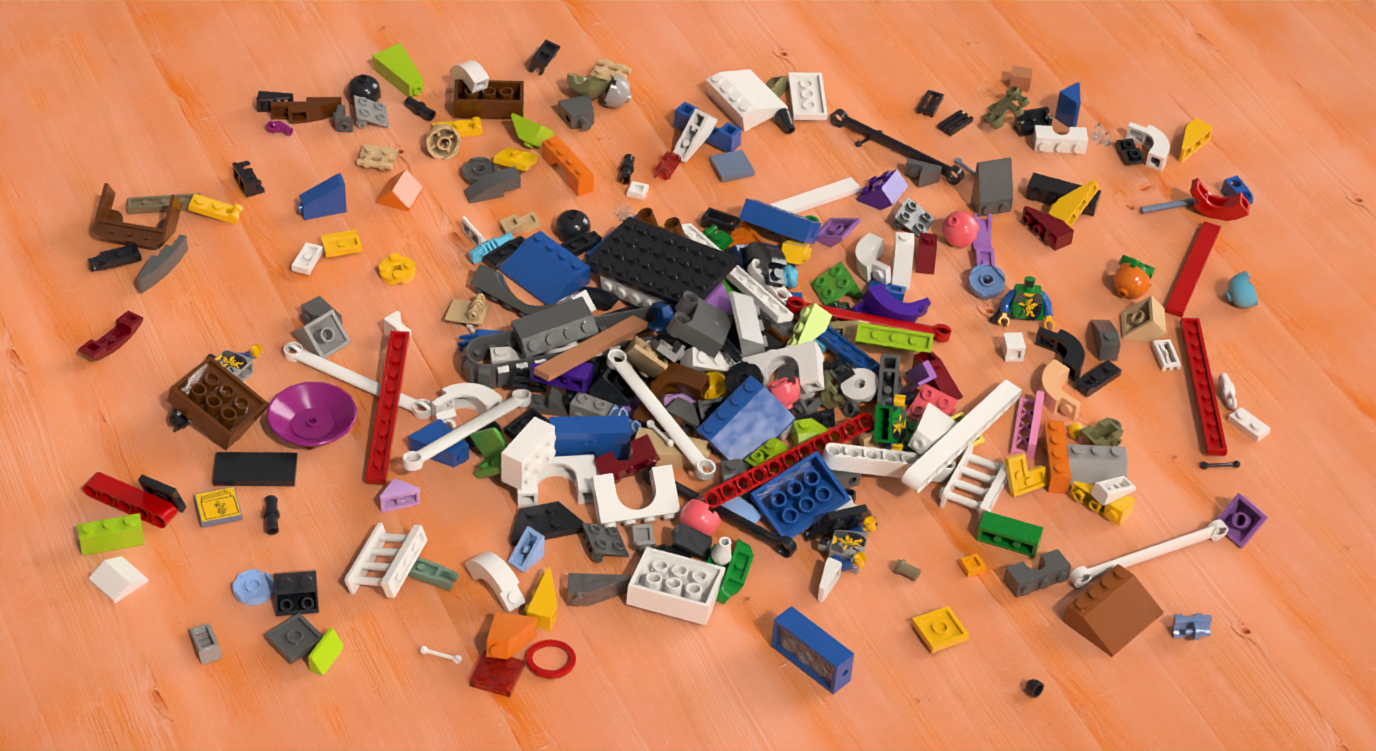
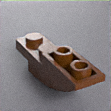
(305, 111)

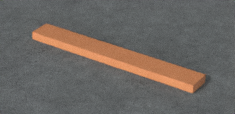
(590, 348)

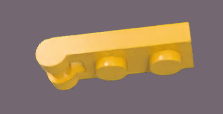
(465, 127)
(215, 209)

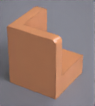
(1021, 77)

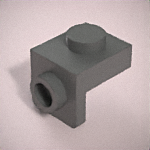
(342, 122)
(805, 407)

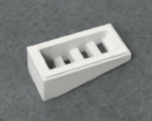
(1110, 490)
(830, 576)

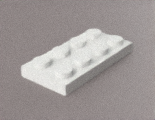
(807, 96)

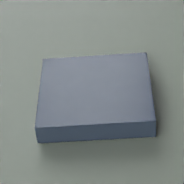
(732, 165)

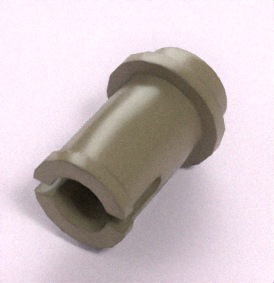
(907, 569)

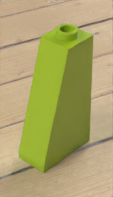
(398, 70)

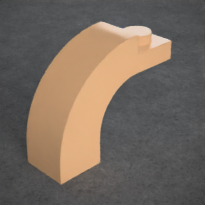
(1055, 399)

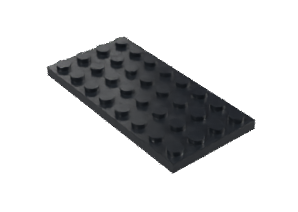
(660, 262)

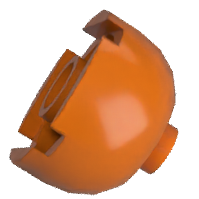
(1131, 282)

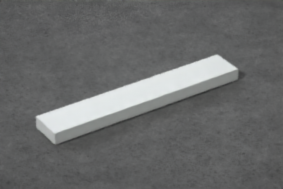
(819, 196)

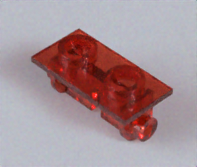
(670, 163)

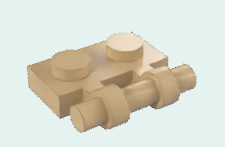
(605, 72)
(377, 157)

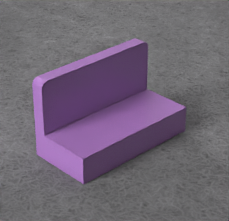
(919, 375)

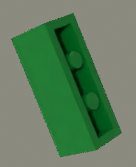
(1010, 534)

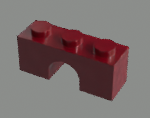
(643, 456)

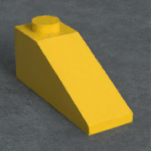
(1196, 135)
(1072, 204)

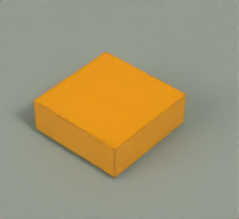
(972, 565)

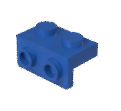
(662, 317)

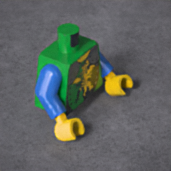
(1026, 302)
(891, 422)

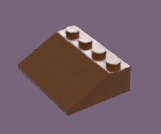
(217, 402)

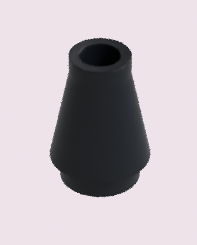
(785, 120)

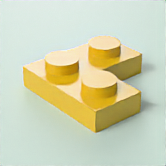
(1021, 478)

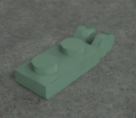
(432, 572)

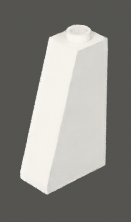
(930, 429)

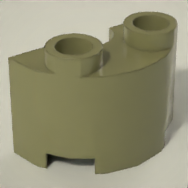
(832, 395)
(1103, 434)

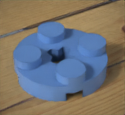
(985, 290)

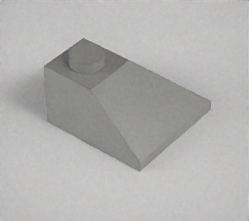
(323, 335)

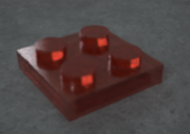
(497, 674)

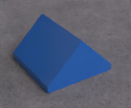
(1069, 105)

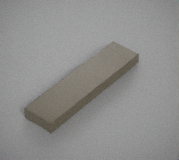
(155, 204)

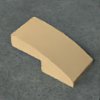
(522, 224)

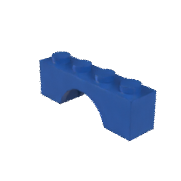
(726, 137)

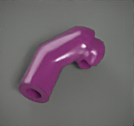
(278, 126)

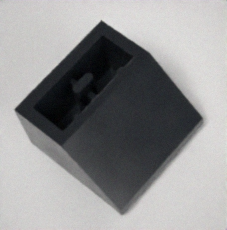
(296, 592)

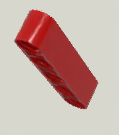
(130, 499)

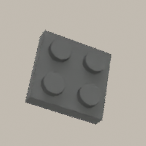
(294, 638)

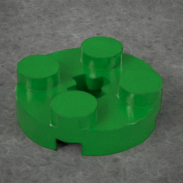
(1133, 262)

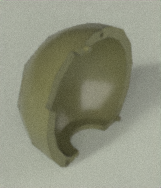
(585, 85)

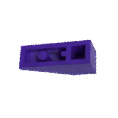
(576, 379)

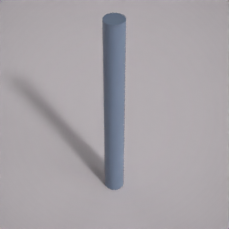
(1168, 205)

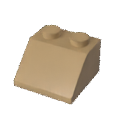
(1144, 321)

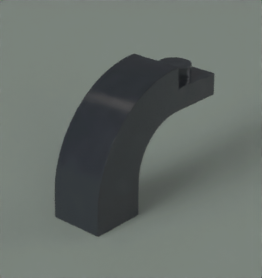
(771, 258)
(1066, 346)

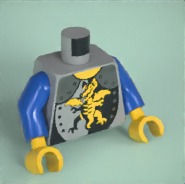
(239, 363)
(849, 545)

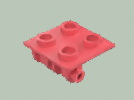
(936, 398)

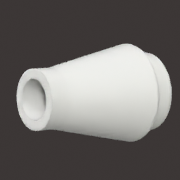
(722, 552)

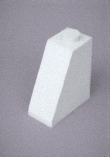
(902, 259)

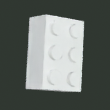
(528, 453)

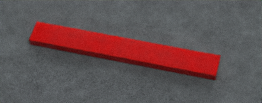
(1192, 269)

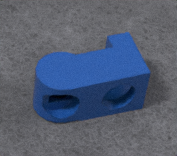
(1237, 186)

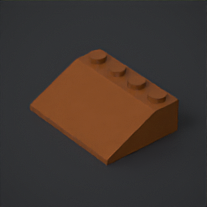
(1112, 610)

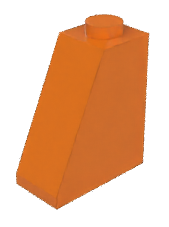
(509, 634)

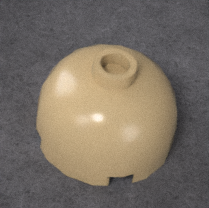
(443, 141)

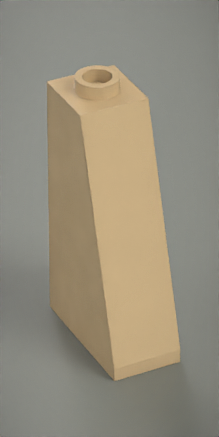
(672, 455)

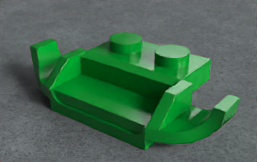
(735, 571)

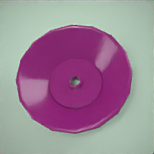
(311, 413)

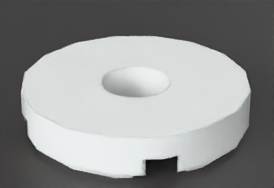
(866, 393)

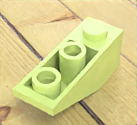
(810, 325)

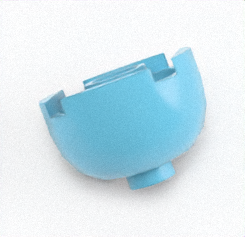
(1241, 291)

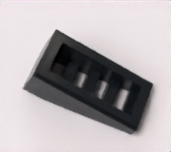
(264, 98)
(720, 219)

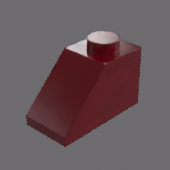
(926, 253)

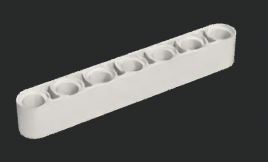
(875, 461)

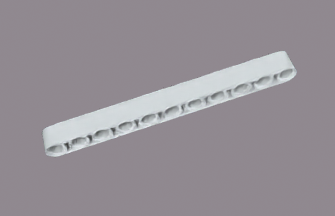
(960, 436)

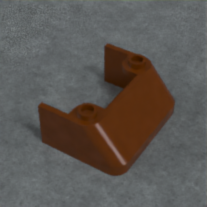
(110, 223)

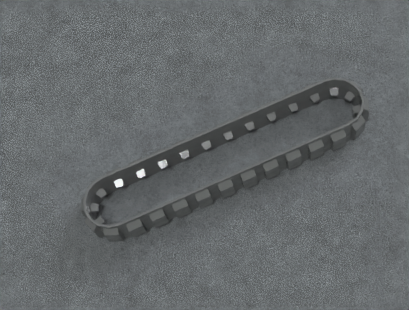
(499, 374)

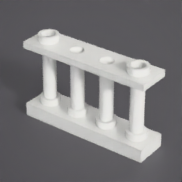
(989, 495)
(397, 570)

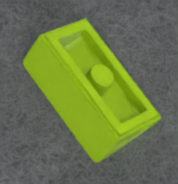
(325, 652)

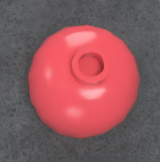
(960, 229)
(786, 390)
(696, 515)

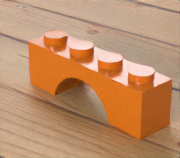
(578, 175)
(1058, 465)

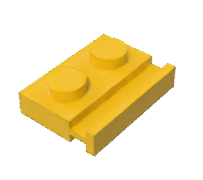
(341, 243)

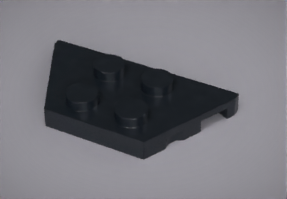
(548, 519)
(838, 520)

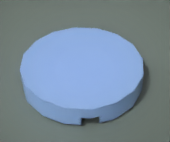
(253, 587)

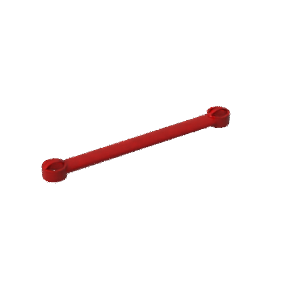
(873, 319)

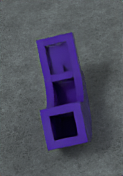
(883, 304)

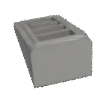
(205, 645)

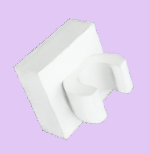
(447, 417)

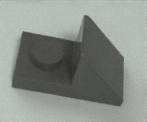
(925, 172)
(550, 404)

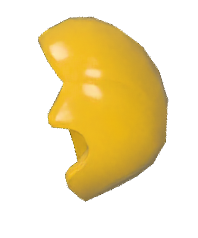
(717, 386)

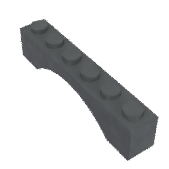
(493, 282)

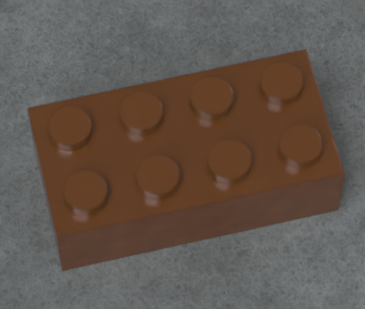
(496, 101)

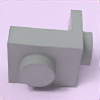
(643, 537)

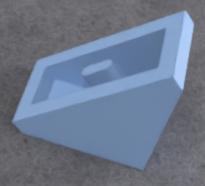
(528, 550)

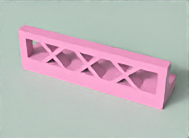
(1033, 425)

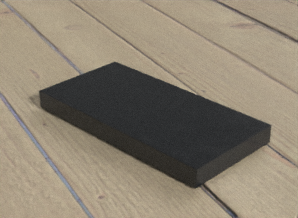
(255, 469)

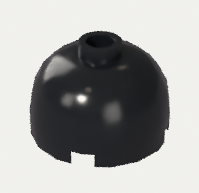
(363, 86)
(571, 223)

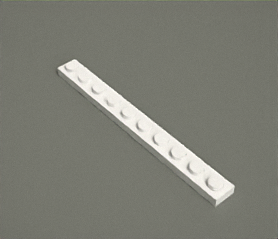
(745, 282)

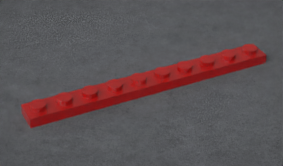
(1203, 387)
(387, 408)

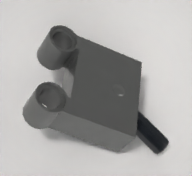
(705, 328)

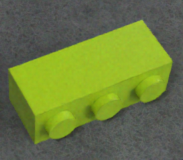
(110, 534)

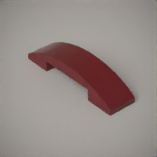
(114, 339)

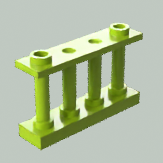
(894, 338)

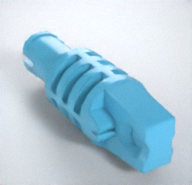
(477, 254)

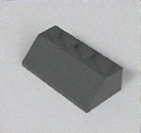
(554, 327)

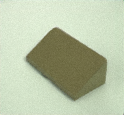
(778, 85)

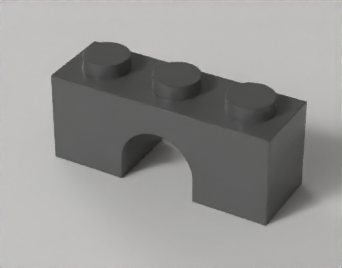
(1024, 580)

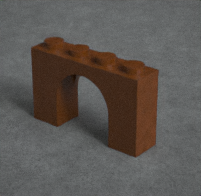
(674, 379)

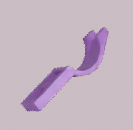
(982, 245)

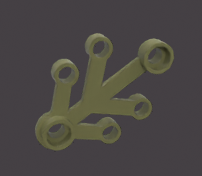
(1002, 106)

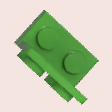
(835, 284)
(491, 446)

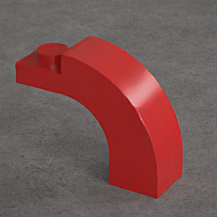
(1217, 207)

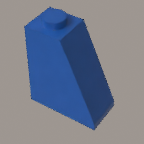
(323, 199)
(451, 456)

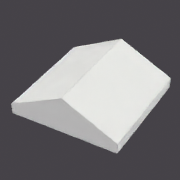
(117, 578)

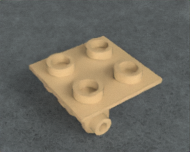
(468, 311)

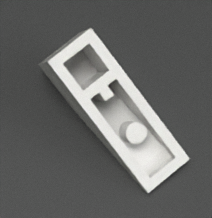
(694, 134)

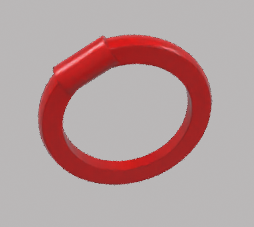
(550, 674)

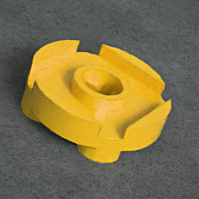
(404, 268)

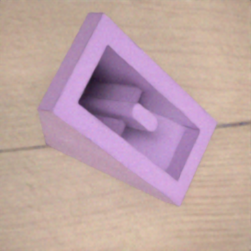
(399, 495)

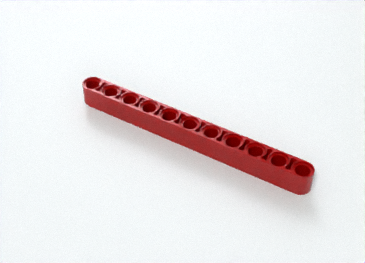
(779, 465)

